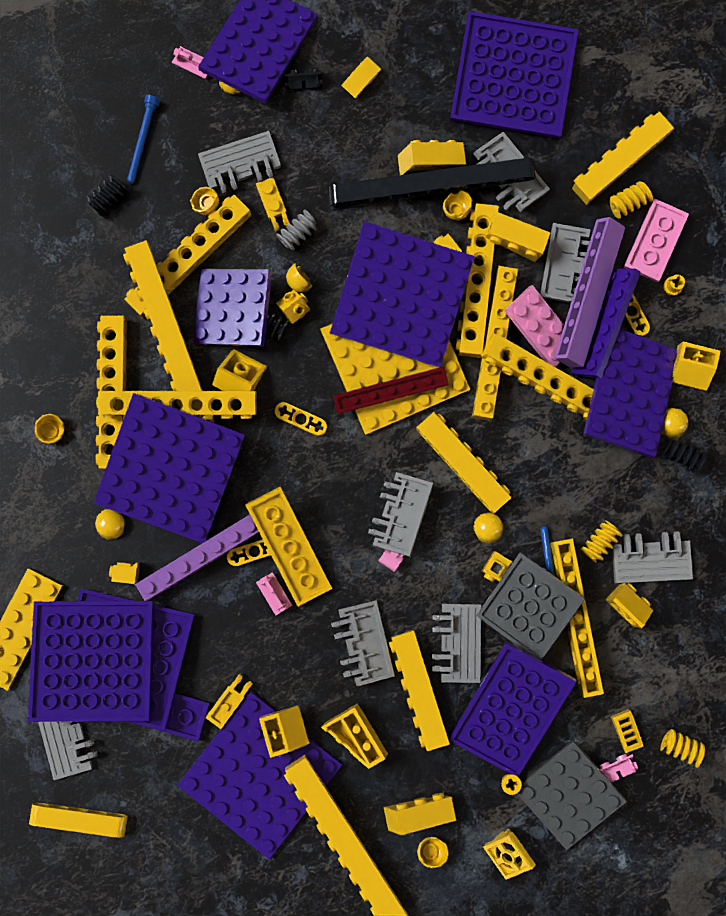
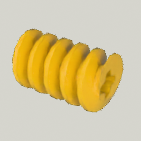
(630, 197)
(601, 541)
(683, 746)

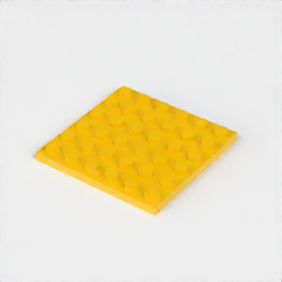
(366, 366)

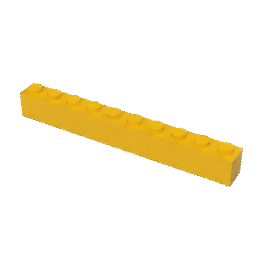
(163, 319)
(343, 839)

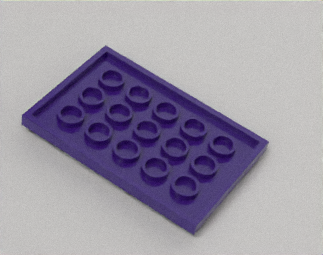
(257, 45)
(632, 395)
(512, 709)

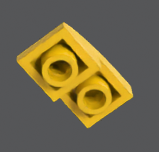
(361, 77)

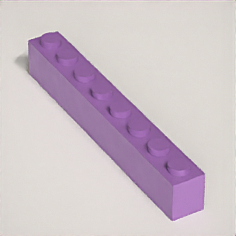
(589, 292)
(197, 558)

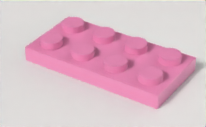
(656, 240)
(537, 323)

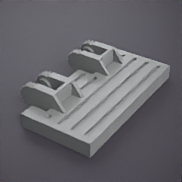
(503, 149)
(239, 159)
(563, 262)
(404, 514)
(650, 562)
(368, 643)
(462, 643)
(63, 750)

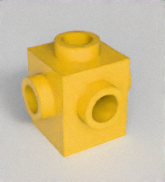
(293, 306)

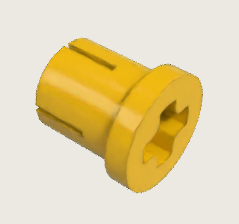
(669, 285)
(516, 785)

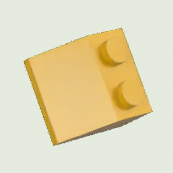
(238, 373)
(630, 605)

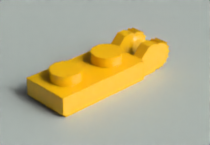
(272, 201)
(227, 703)

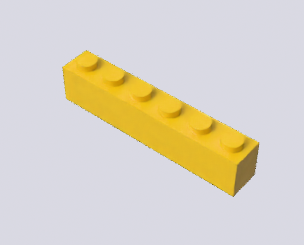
(622, 158)
(463, 463)
(419, 690)

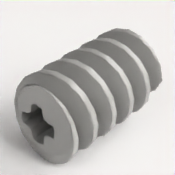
(297, 230)

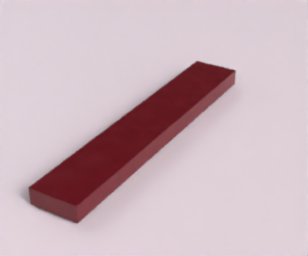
(390, 390)

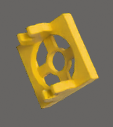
(501, 862)

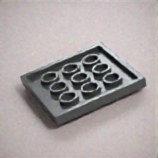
(530, 606)
(570, 794)

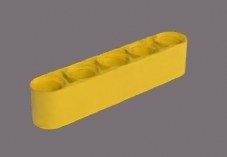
(78, 820)

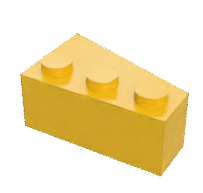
(431, 156)
(518, 236)
(357, 735)
(419, 814)

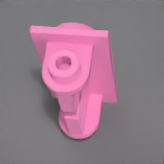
(188, 61)
(274, 593)
(622, 764)

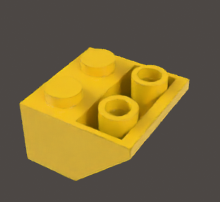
(695, 365)
(284, 731)

